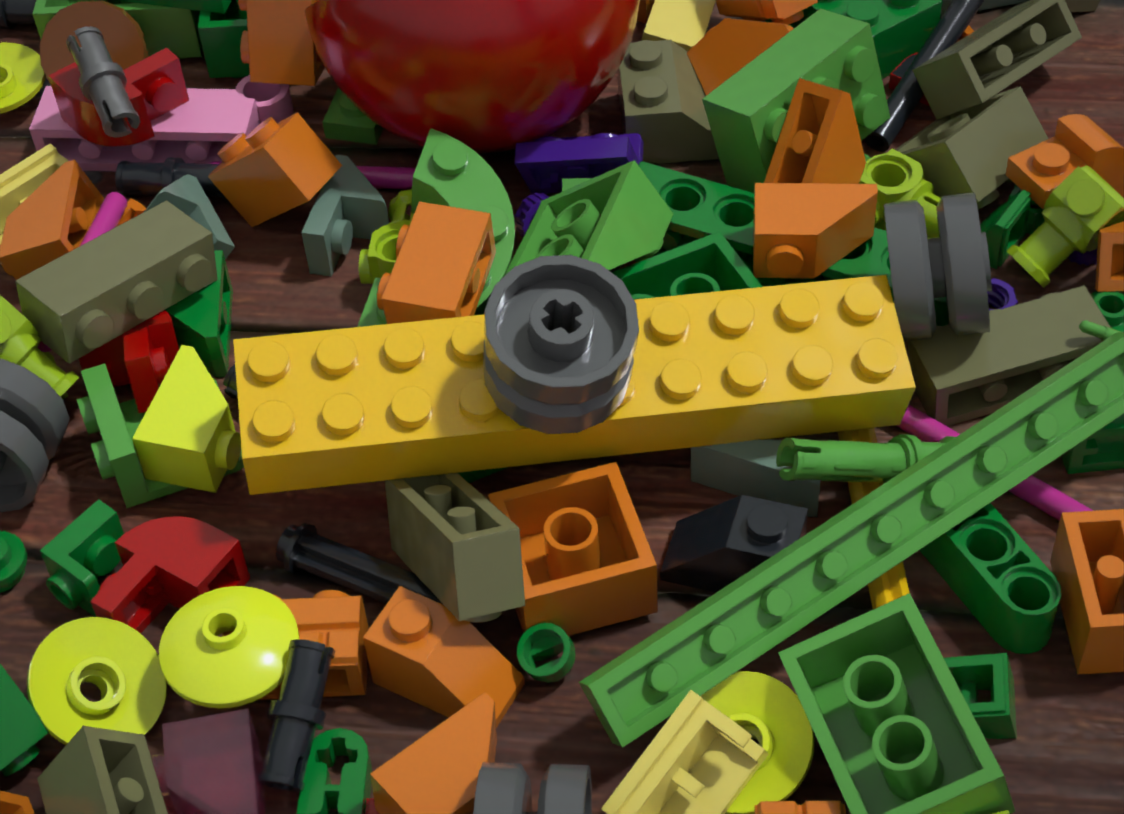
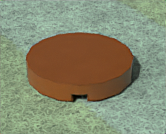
(120, 34)

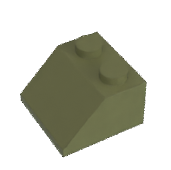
(664, 103)
(973, 145)

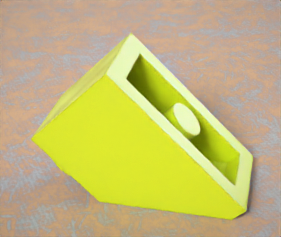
(187, 428)

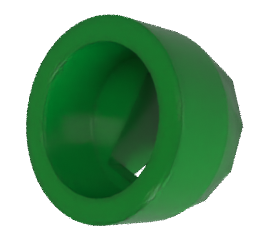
(542, 643)

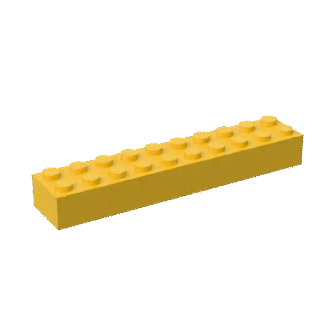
(702, 375)

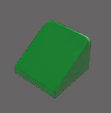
(1006, 227)

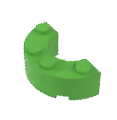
(458, 178)

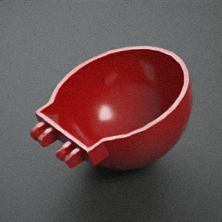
(472, 66)

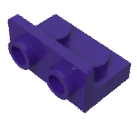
(554, 158)

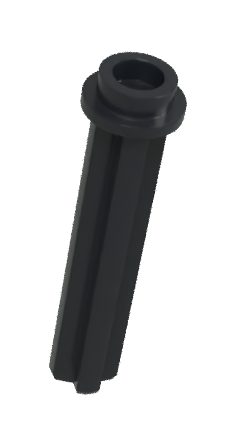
(306, 550)

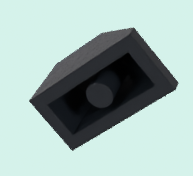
(730, 541)

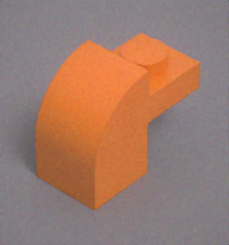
(1075, 144)

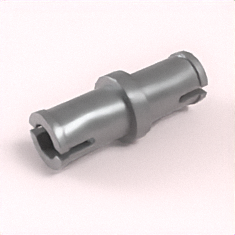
(103, 82)

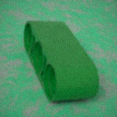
(997, 578)

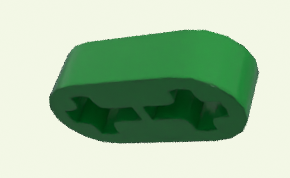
(355, 783)

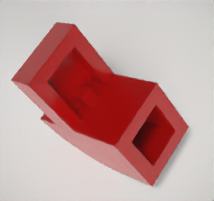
(152, 86)
(138, 357)
(167, 564)

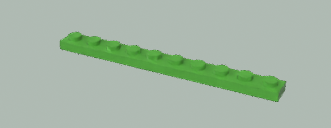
(857, 545)

